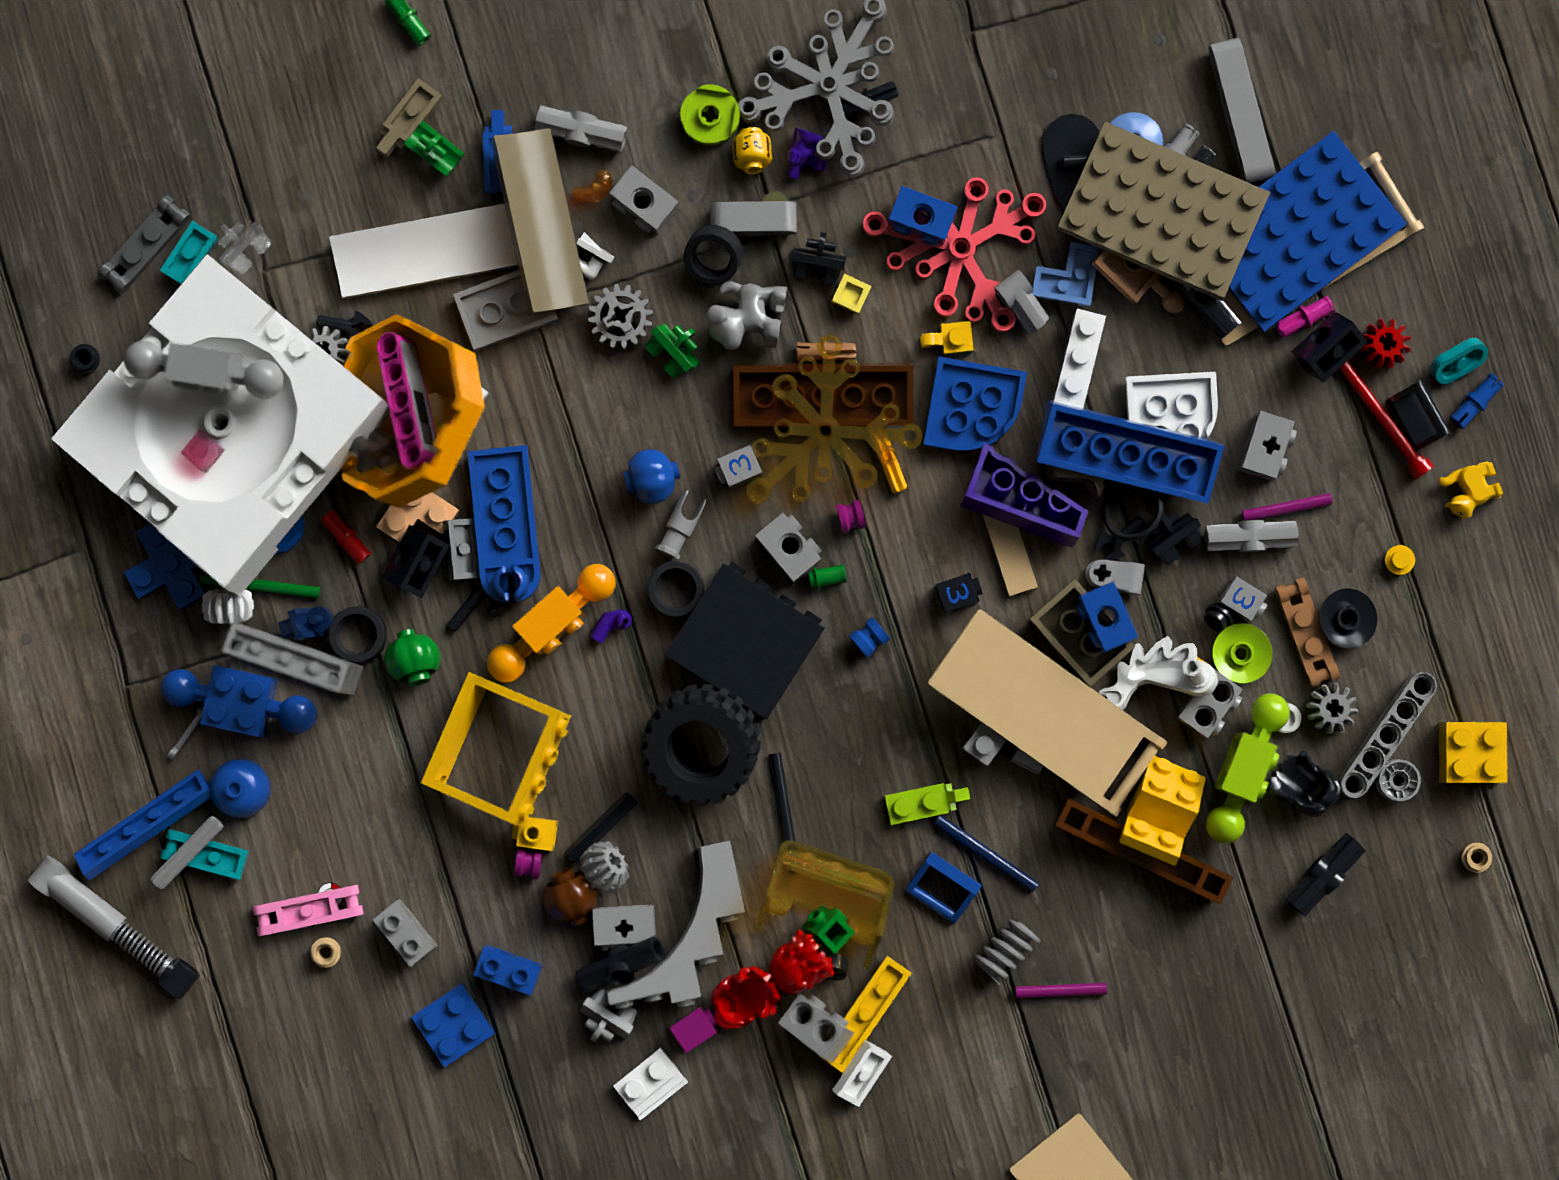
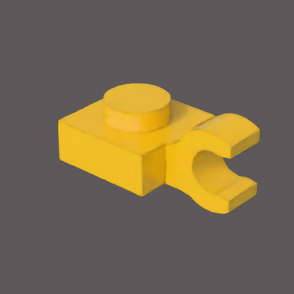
(953, 338)

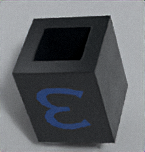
(958, 592)

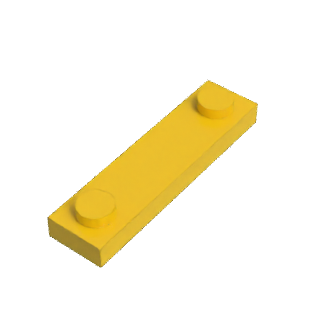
(870, 1007)

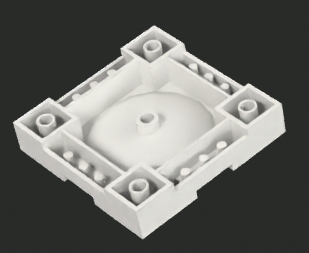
(275, 448)

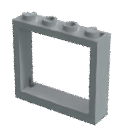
(292, 658)

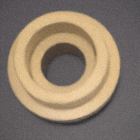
(1485, 861)
(316, 955)

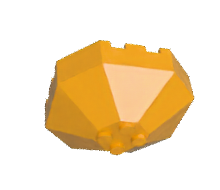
(454, 401)

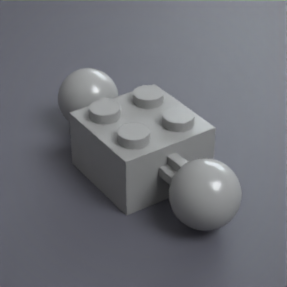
(198, 366)

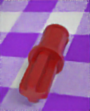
(345, 537)

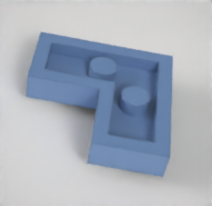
(1073, 284)

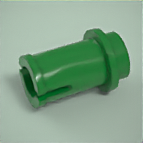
(827, 576)

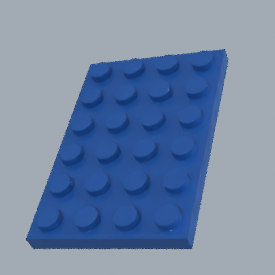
(1313, 228)

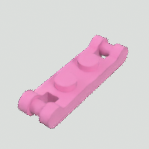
(307, 910)

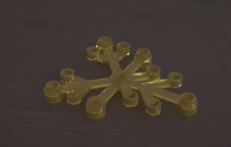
(798, 454)

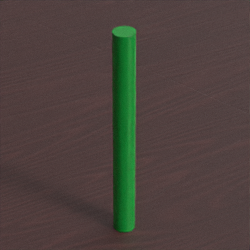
(271, 587)

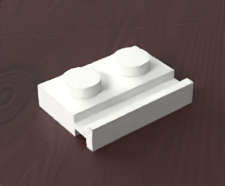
(650, 1083)

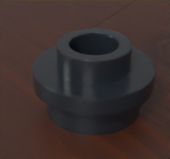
(78, 352)
(1218, 617)

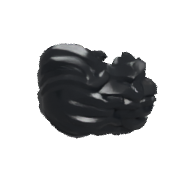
(1304, 785)

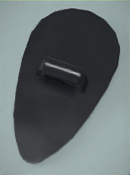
(1066, 152)

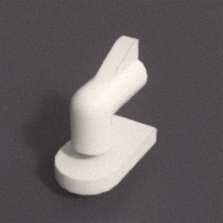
(592, 268)

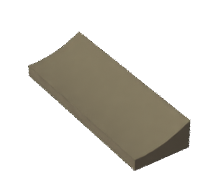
(539, 221)

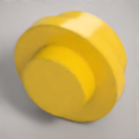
(1399, 560)

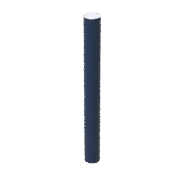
(986, 853)

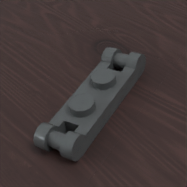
(144, 245)

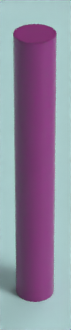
(1287, 507)
(1061, 990)

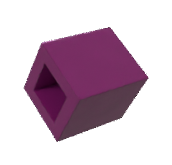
(694, 1028)

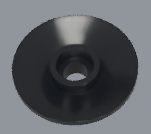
(1361, 617)

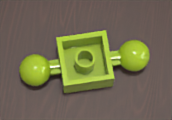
(1246, 768)

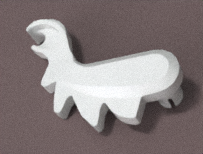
(1161, 667)

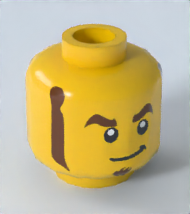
(752, 150)

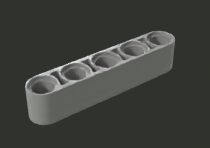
(1241, 110)
(1397, 725)

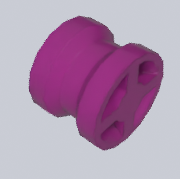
(850, 516)
(528, 863)

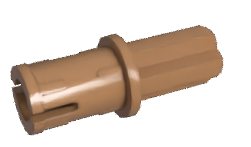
(810, 349)

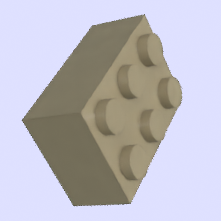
(1069, 638)

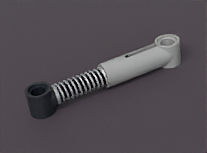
(56, 882)

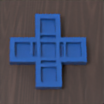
(165, 567)

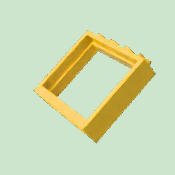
(457, 730)

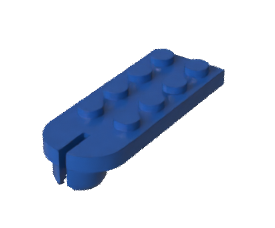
(505, 522)

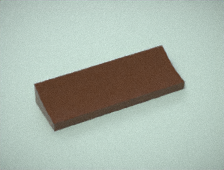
(854, 401)

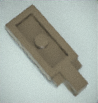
(407, 115)

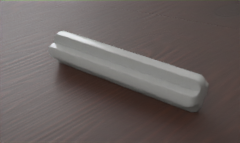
(186, 852)

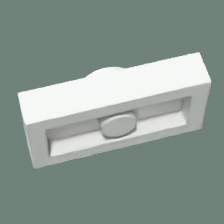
(862, 1073)

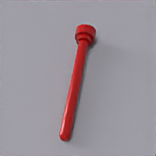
(1417, 463)

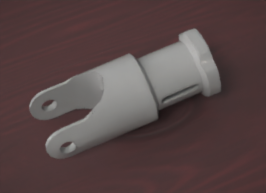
(678, 529)

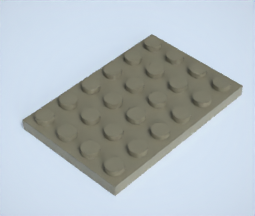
(1163, 211)

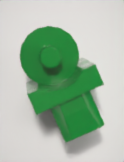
(434, 149)
(678, 346)

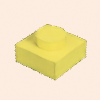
(851, 294)

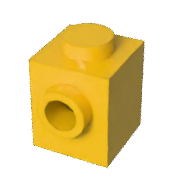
(536, 834)

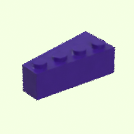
(1021, 499)

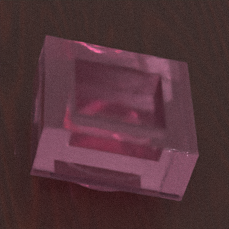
(202, 451)

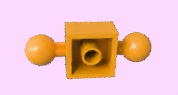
(550, 621)

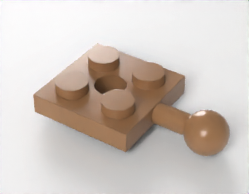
(1135, 282)

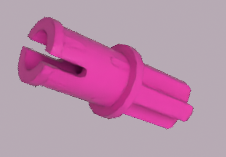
(1305, 316)

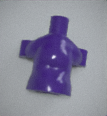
(802, 152)

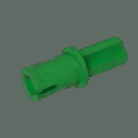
(408, 19)

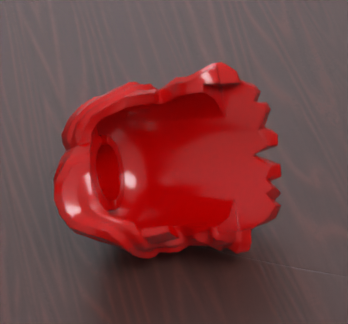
(798, 966)
(744, 998)

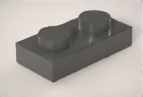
(462, 552)

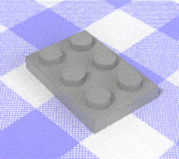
(497, 311)

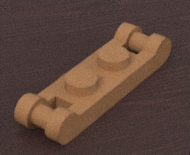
(1306, 632)

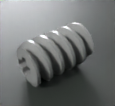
(1006, 950)

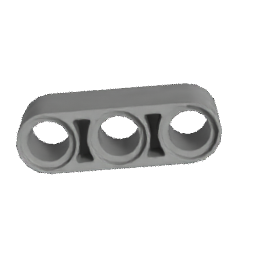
(756, 217)

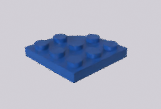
(972, 404)

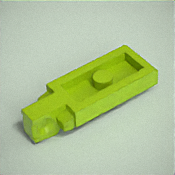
(924, 802)

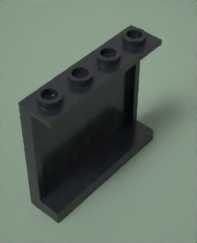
(745, 639)

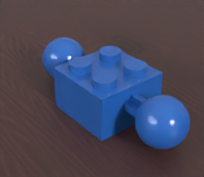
(239, 701)

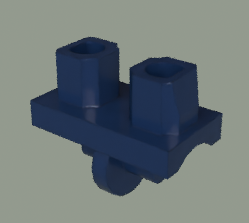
(306, 623)

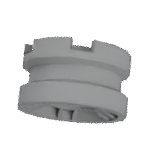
(1406, 789)

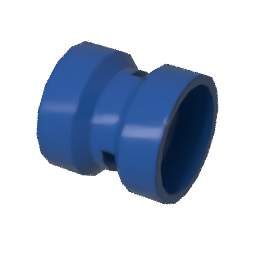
(864, 642)

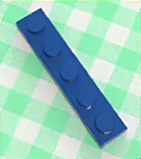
(143, 824)

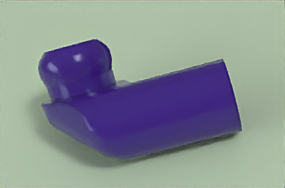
(610, 621)

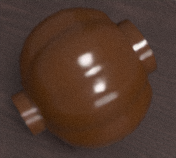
(569, 897)

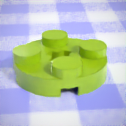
(700, 101)

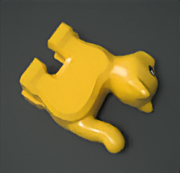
(1474, 486)

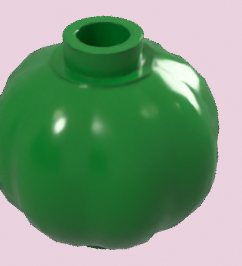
(412, 658)

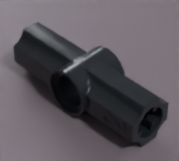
(1214, 313)
(1325, 874)
(620, 964)

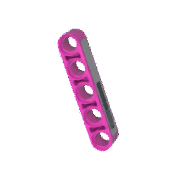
(407, 399)

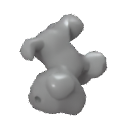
(730, 324)

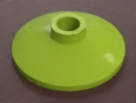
(1257, 650)

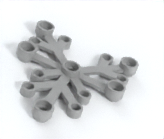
(847, 54)

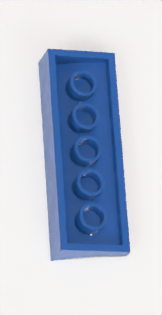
(1128, 451)

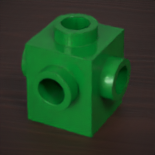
(828, 928)

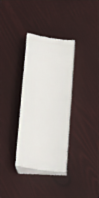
(423, 251)

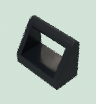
(1418, 415)

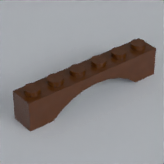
(1106, 835)

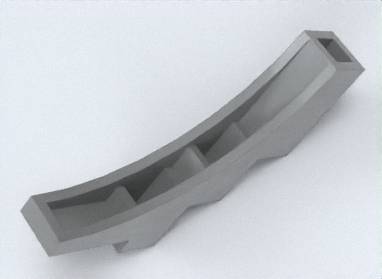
(717, 898)

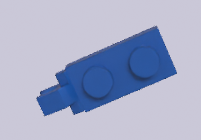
(497, 127)

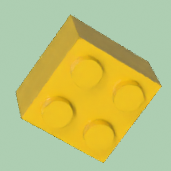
(1473, 752)

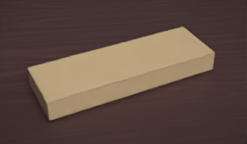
(1010, 556)

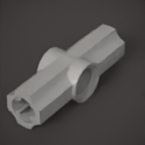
(582, 129)
(1251, 536)

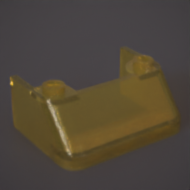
(829, 881)

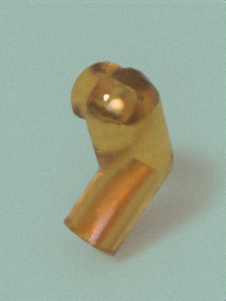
(597, 190)

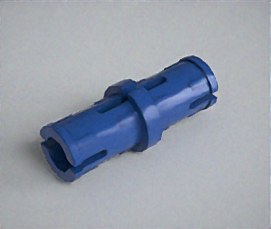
(1476, 401)

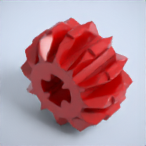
(1394, 338)

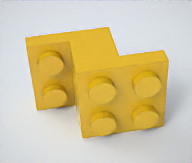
(1162, 810)

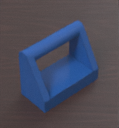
(951, 872)

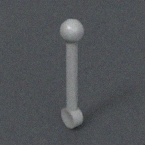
(174, 751)

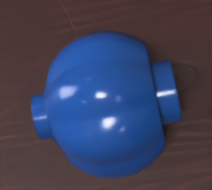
(651, 476)

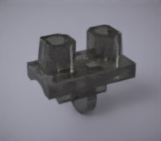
(376, 452)

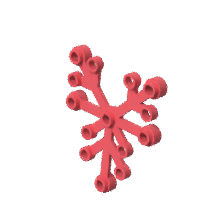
(984, 288)

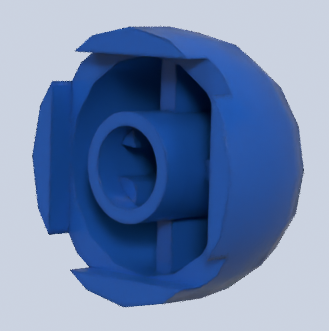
(240, 788)

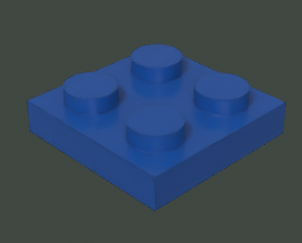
(453, 1025)

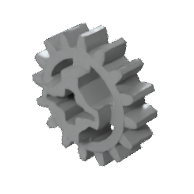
(633, 309)

